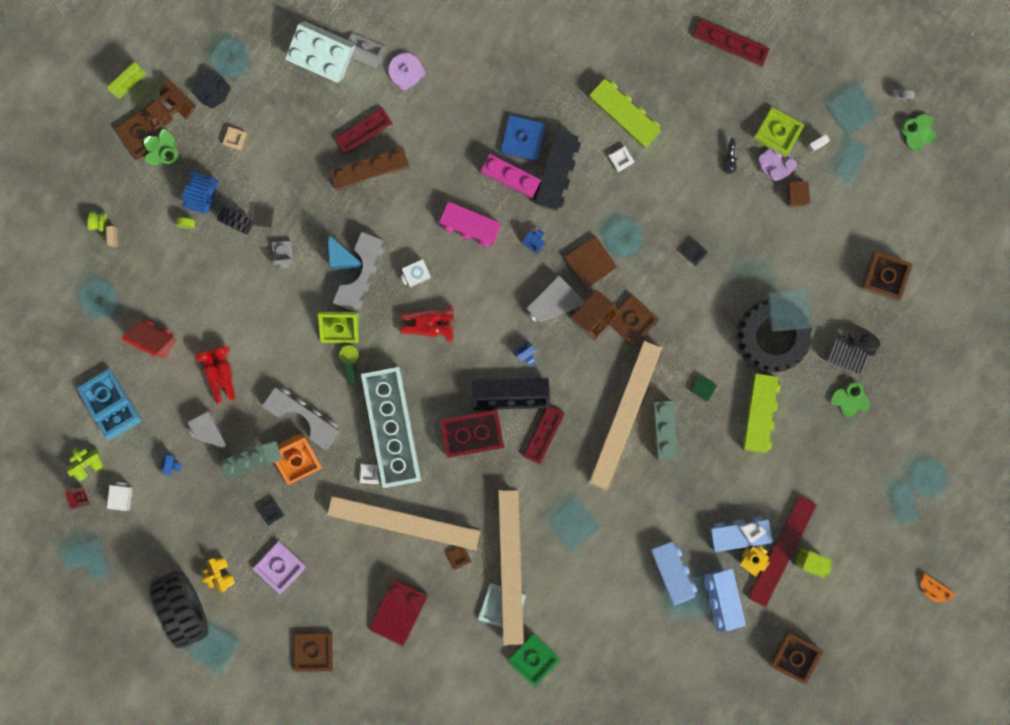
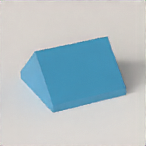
(340, 257)

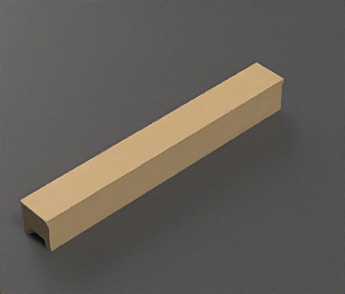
(625, 415)
(404, 522)
(511, 567)

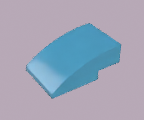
(109, 404)

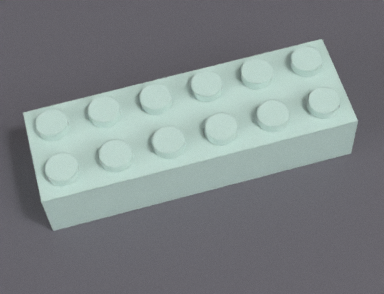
(391, 427)

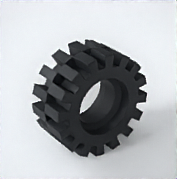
(235, 220)

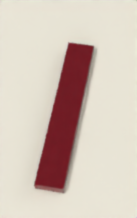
(782, 551)

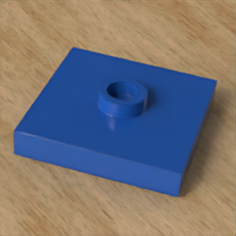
(523, 138)

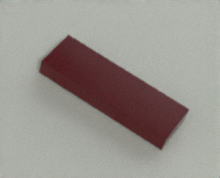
(363, 131)
(544, 435)
(76, 498)

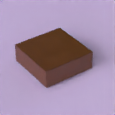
(458, 557)

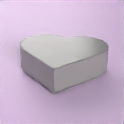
(903, 94)

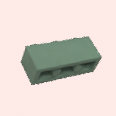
(665, 430)
(250, 460)

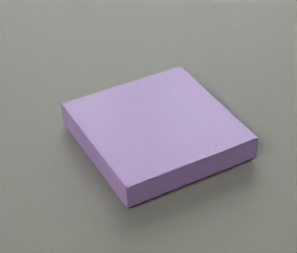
(279, 567)

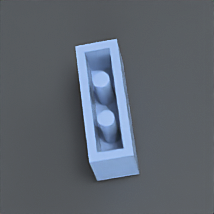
(731, 536)
(674, 573)
(724, 600)

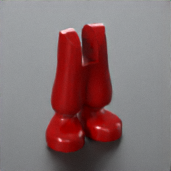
(426, 323)
(217, 375)

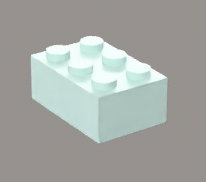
(320, 51)

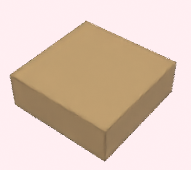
(234, 138)
(111, 236)

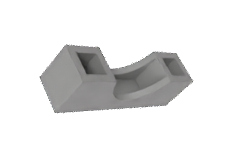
(351, 295)
(281, 403)

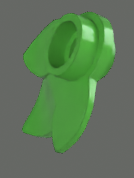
(921, 132)
(158, 146)
(849, 402)

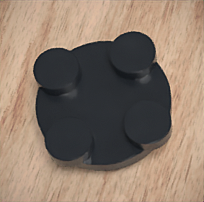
(211, 89)
(864, 340)

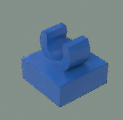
(534, 241)
(525, 353)
(168, 464)

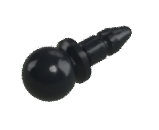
(729, 165)

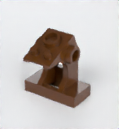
(159, 115)

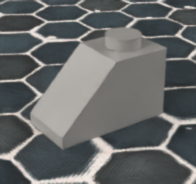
(207, 430)

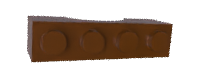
(375, 166)

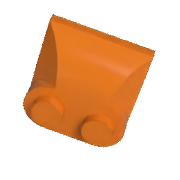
(297, 459)

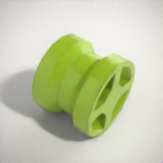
(97, 221)

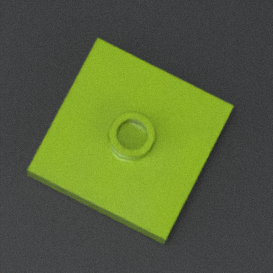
(126, 80)
(778, 131)

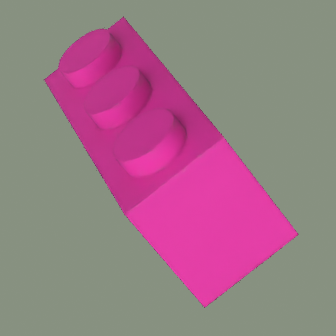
(510, 176)
(470, 224)

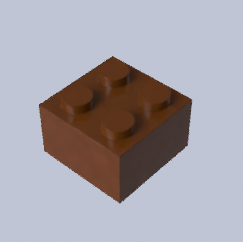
(886, 276)
(595, 314)
(795, 657)

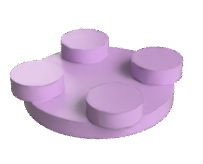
(405, 70)
(776, 166)

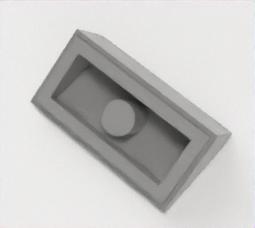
(366, 50)

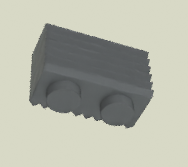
(845, 357)

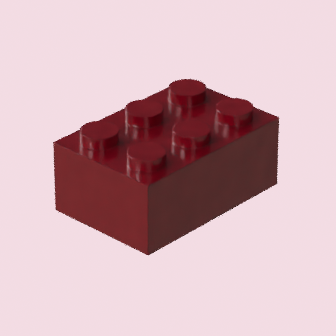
(472, 434)

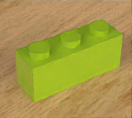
(813, 563)

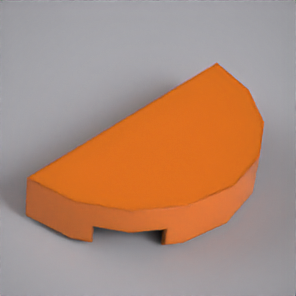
(934, 590)

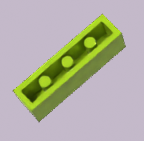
(624, 113)
(760, 413)

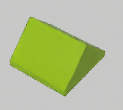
(339, 327)

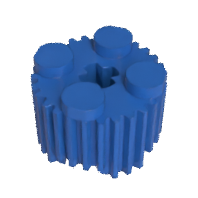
(199, 192)

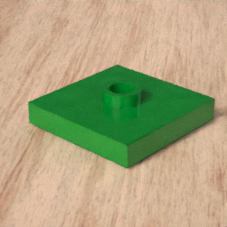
(533, 660)

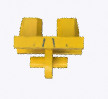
(221, 583)

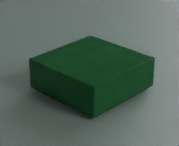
(350, 373)
(704, 388)

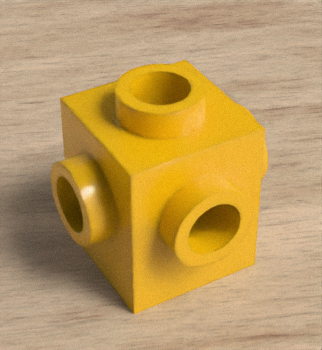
(751, 566)

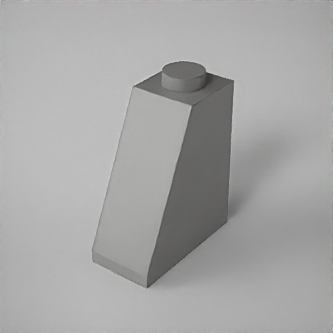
(554, 301)

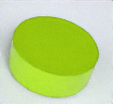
(185, 223)
(349, 354)

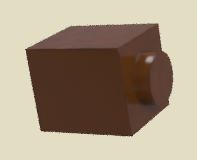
(798, 193)

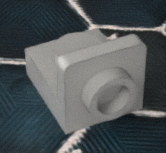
(282, 254)

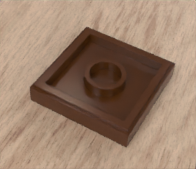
(134, 131)
(590, 262)
(633, 321)
(313, 651)

